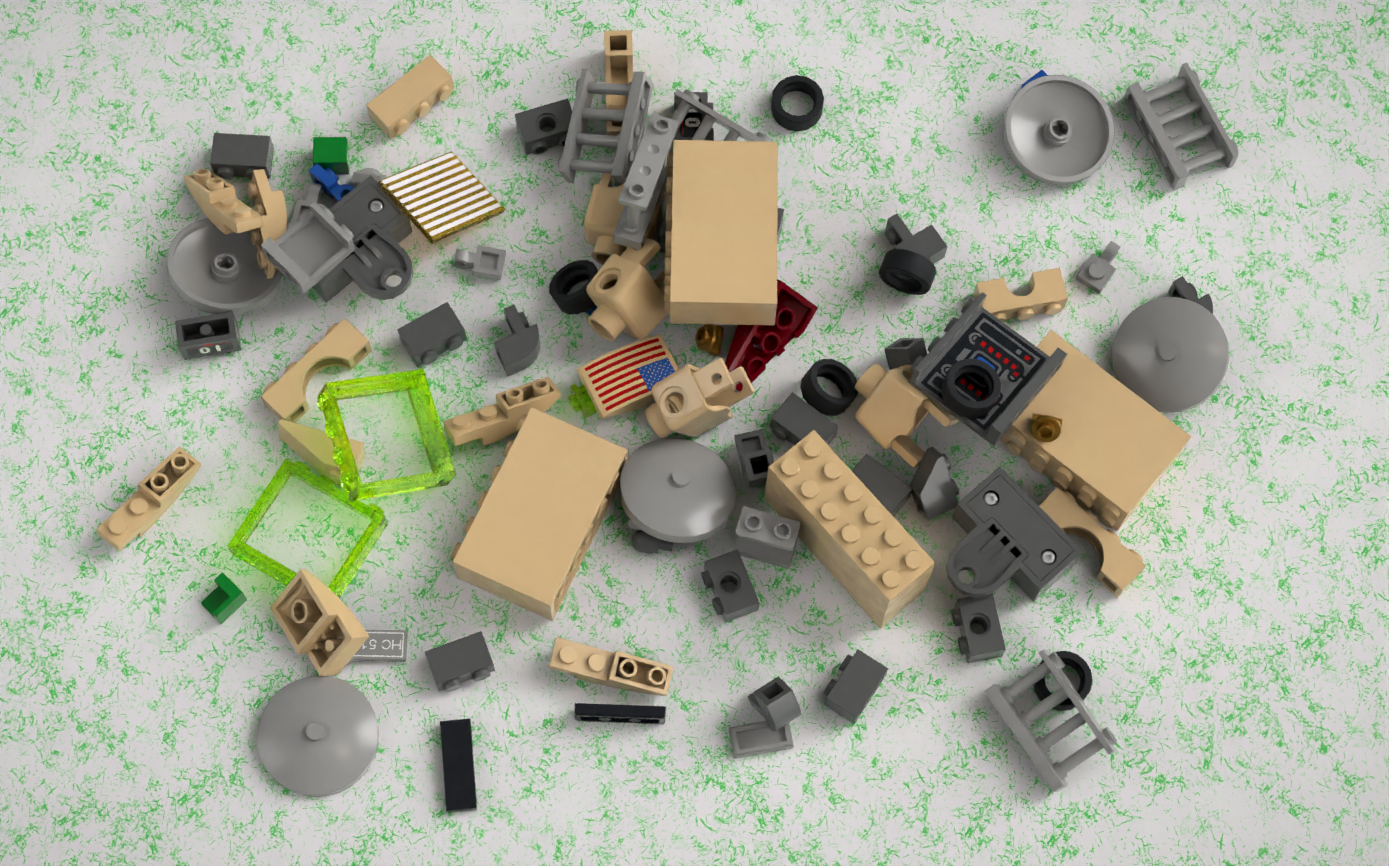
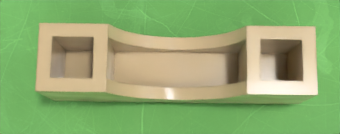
(617, 71)
(340, 347)
(1116, 563)

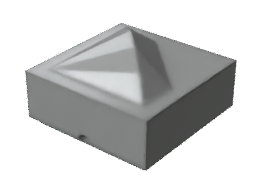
(360, 176)

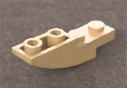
(220, 203)
(274, 215)
(502, 418)
(151, 501)
(610, 668)

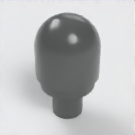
(648, 544)

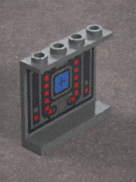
(983, 337)

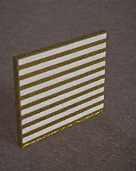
(441, 197)

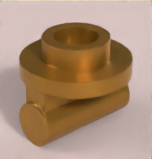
(710, 339)
(1045, 427)

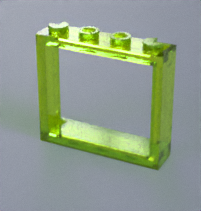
(427, 420)
(279, 572)

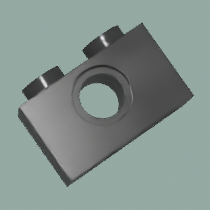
(531, 122)
(730, 568)
(981, 611)

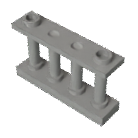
(690, 100)
(626, 142)
(1165, 146)
(645, 182)
(1039, 747)

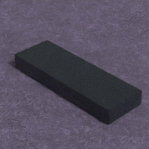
(620, 713)
(458, 765)

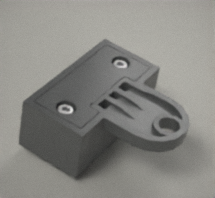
(377, 230)
(1008, 540)

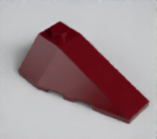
(757, 344)

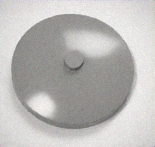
(1058, 130)
(218, 270)
(1171, 354)
(677, 490)
(317, 736)

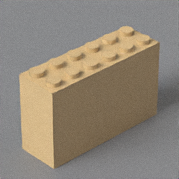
(721, 232)
(1109, 439)
(540, 513)
(848, 529)

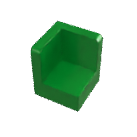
(331, 153)
(224, 599)

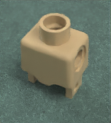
(603, 216)
(627, 294)
(696, 401)
(895, 410)

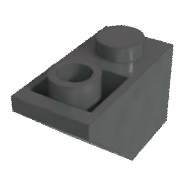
(932, 486)

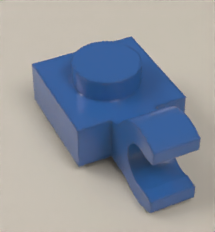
(329, 183)

